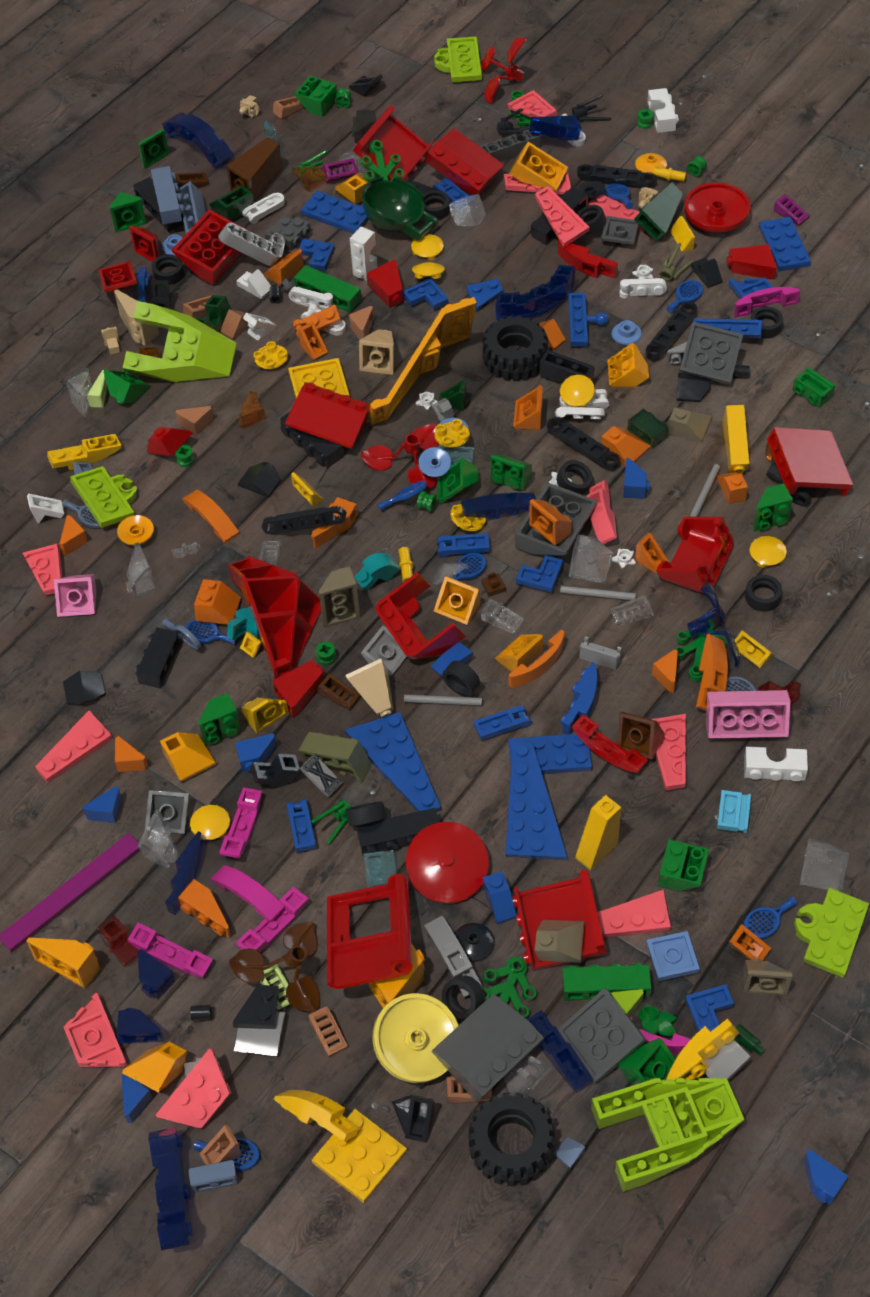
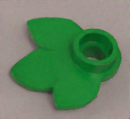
(657, 1021)

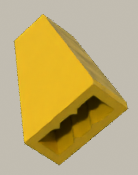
(736, 438)
(600, 833)

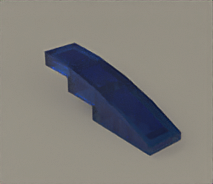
(494, 505)
(187, 868)
(560, 1053)

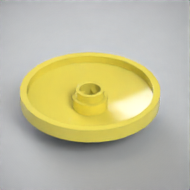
(408, 1033)

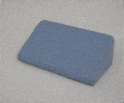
(213, 1176)

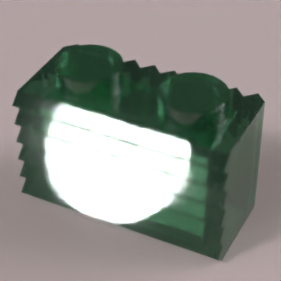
(648, 428)

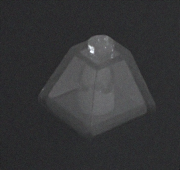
(590, 559)
(139, 574)
(157, 842)
(824, 866)

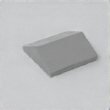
(386, 648)

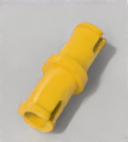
(669, 174)
(405, 564)

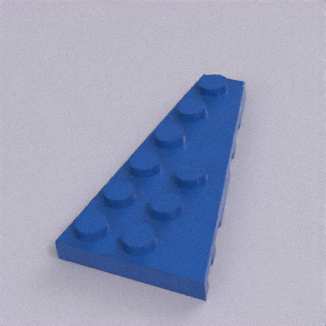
(395, 756)
(531, 820)

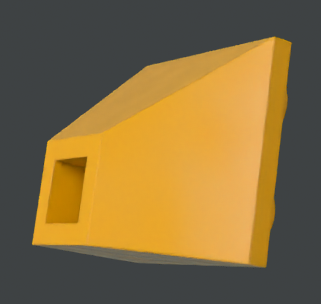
(352, 188)
(627, 368)
(186, 754)
(157, 1066)

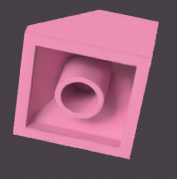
(75, 595)

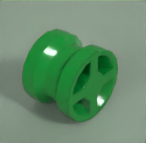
(343, 98)
(645, 119)
(696, 166)
(184, 456)
(426, 501)
(325, 658)

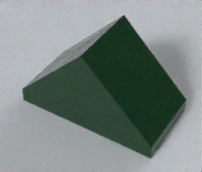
(456, 395)

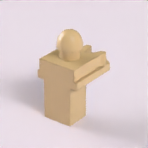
(249, 106)
(646, 195)
(111, 339)

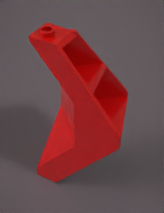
(281, 608)

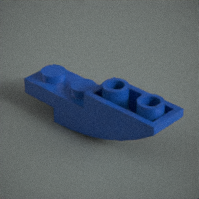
(584, 698)

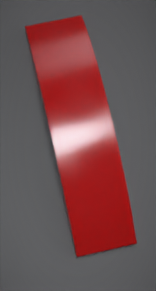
(606, 748)

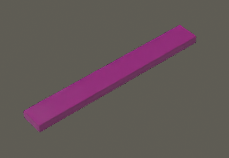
(69, 893)

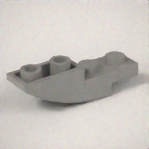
(450, 951)

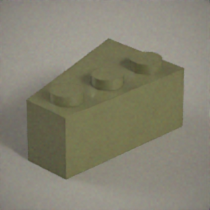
(337, 753)

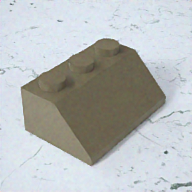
(339, 598)

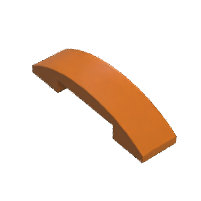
(212, 514)
(524, 675)

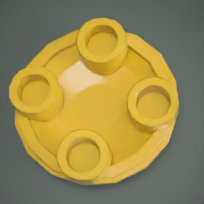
(427, 247)
(428, 269)
(270, 356)
(577, 391)
(452, 434)
(466, 523)
(767, 551)
(210, 821)

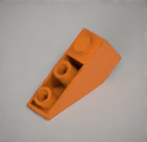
(325, 533)
(201, 903)

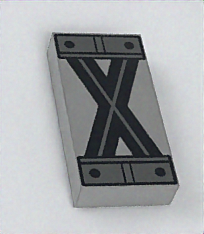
(320, 775)

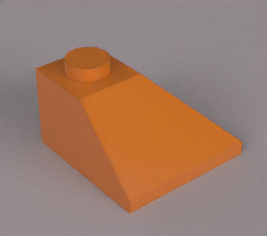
(624, 444)

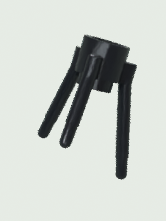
(580, 110)
(506, 127)

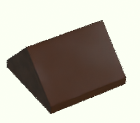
(640, 734)

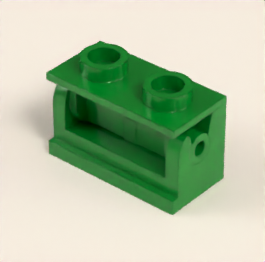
(813, 387)

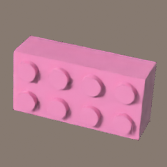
(747, 714)

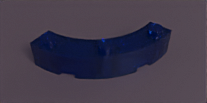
(200, 135)
(539, 298)
(170, 1188)

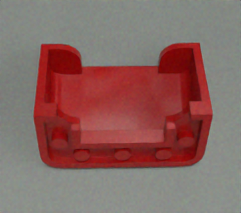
(701, 553)

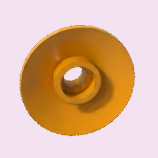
(648, 161)
(135, 529)

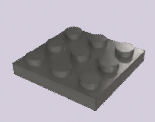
(711, 353)
(602, 1034)

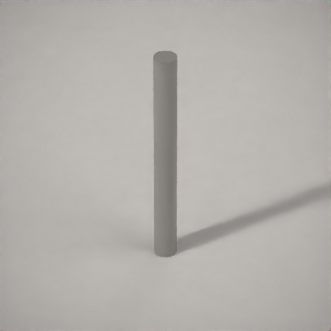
(707, 486)
(597, 593)
(443, 700)

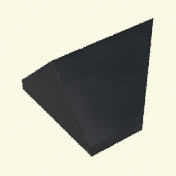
(415, 1116)

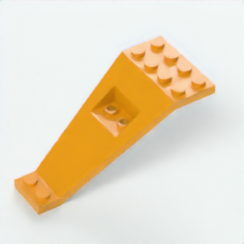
(449, 327)

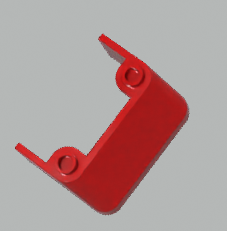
(396, 614)

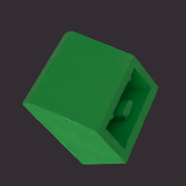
(316, 95)
(510, 471)
(773, 508)
(219, 720)
(682, 866)

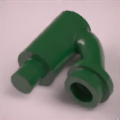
(748, 1041)

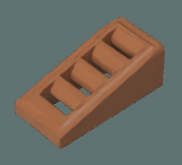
(286, 107)
(196, 307)
(321, 1019)
(462, 1097)

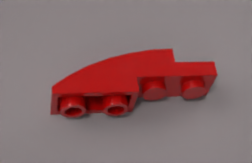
(586, 262)

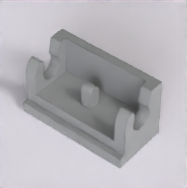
(600, 654)

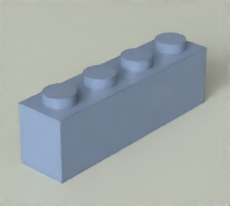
(166, 195)
(192, 205)

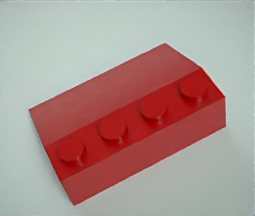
(463, 162)
(204, 251)
(328, 415)

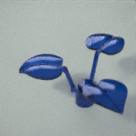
(702, 624)

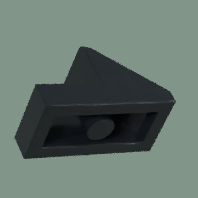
(707, 272)

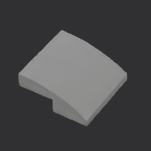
(261, 1040)
(727, 1061)

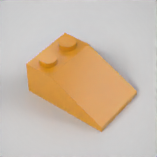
(538, 168)
(67, 958)

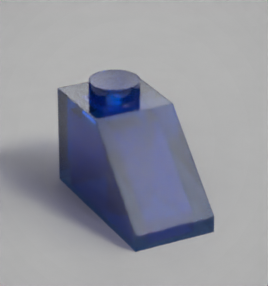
(153, 975)
(136, 1027)

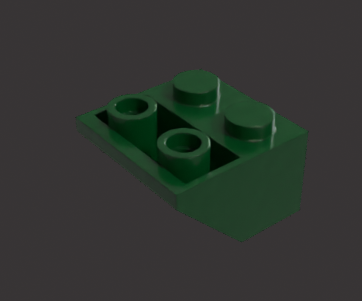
(233, 203)

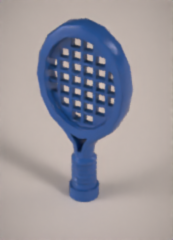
(619, 192)
(679, 293)
(405, 493)
(461, 576)
(216, 636)
(791, 902)
(199, 1146)

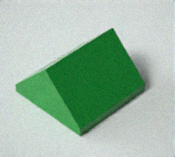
(127, 212)

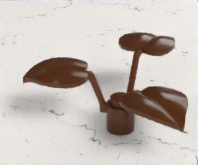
(302, 943)

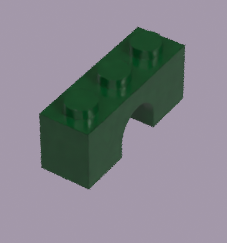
(216, 311)

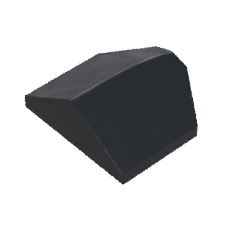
(364, 85)
(691, 388)
(260, 479)
(83, 687)

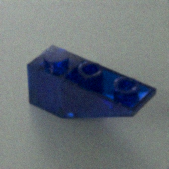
(557, 127)

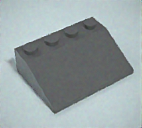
(569, 504)
(486, 1046)

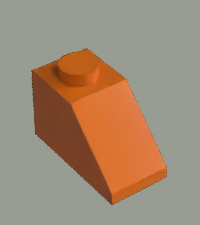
(733, 487)

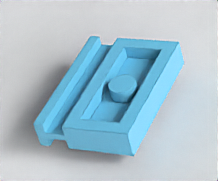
(733, 811)

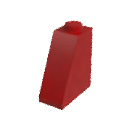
(752, 261)
(386, 283)
(298, 686)

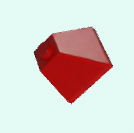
(145, 243)
(167, 440)

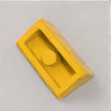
(683, 234)
(306, 490)
(752, 649)

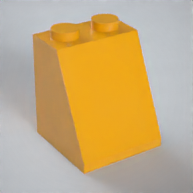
(389, 989)

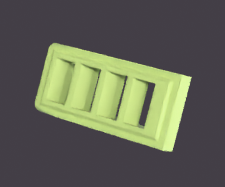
(98, 392)
(279, 977)

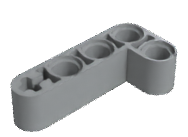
(253, 245)

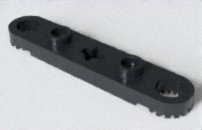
(624, 177)
(664, 337)
(592, 449)
(304, 520)

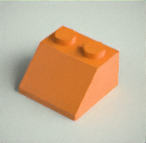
(549, 521)
(216, 602)

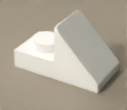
(254, 284)
(259, 326)
(44, 506)

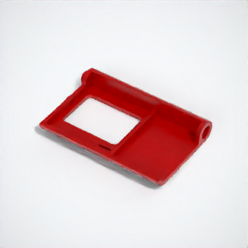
(371, 956)

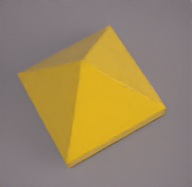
(250, 644)

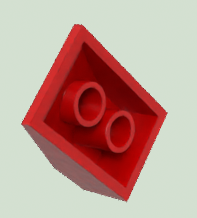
(117, 277)

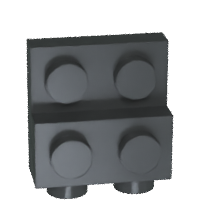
(292, 230)

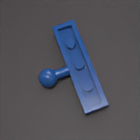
(578, 319)
(748, 328)

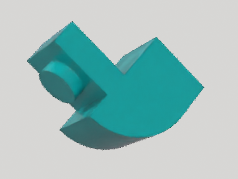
(375, 567)
(241, 624)

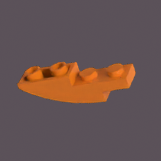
(714, 669)

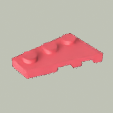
(533, 105)
(46, 566)

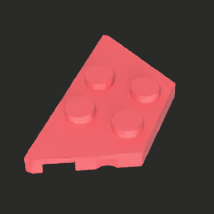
(93, 1037)
(198, 1094)

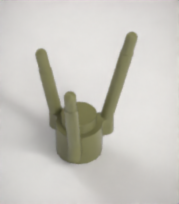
(669, 270)

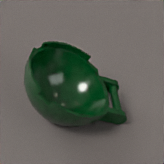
(396, 207)

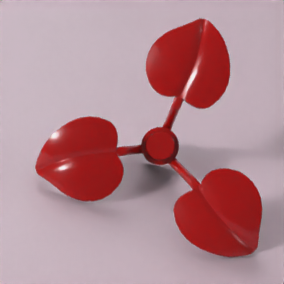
(512, 72)
(380, 456)

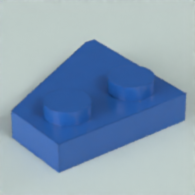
(143, 281)
(749, 286)
(484, 292)

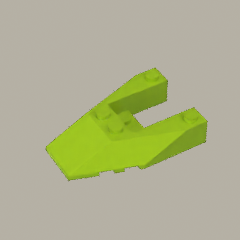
(190, 348)
(682, 1117)

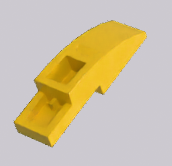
(90, 451)
(704, 1045)
(315, 1107)

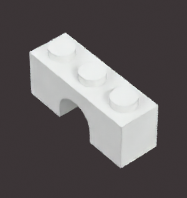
(661, 103)
(361, 245)
(759, 766)

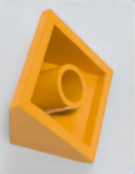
(457, 600)
(521, 651)

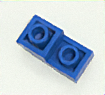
(455, 653)

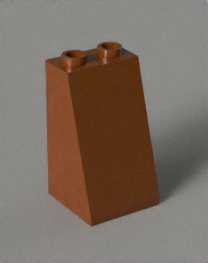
(256, 167)

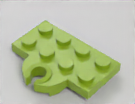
(460, 59)
(105, 495)
(831, 931)

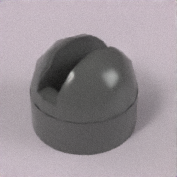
(287, 285)

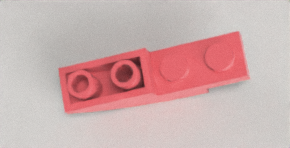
(602, 515)

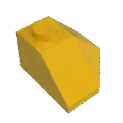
(264, 712)

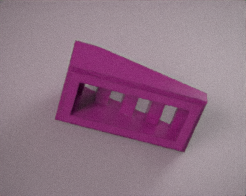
(331, 166)
(786, 202)

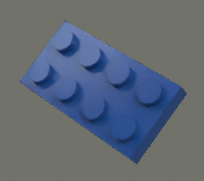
(335, 212)
(784, 244)
(558, 753)

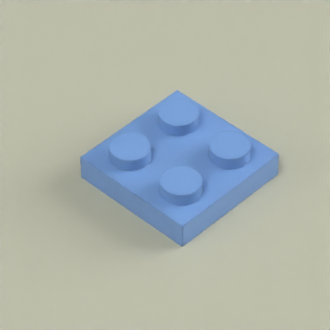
(672, 956)

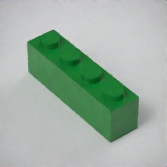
(344, 294)
(587, 982)

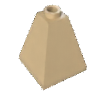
(377, 352)
(374, 686)

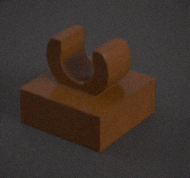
(493, 584)

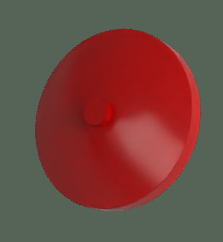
(717, 207)
(447, 863)

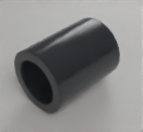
(275, 294)
(741, 371)
(201, 1012)

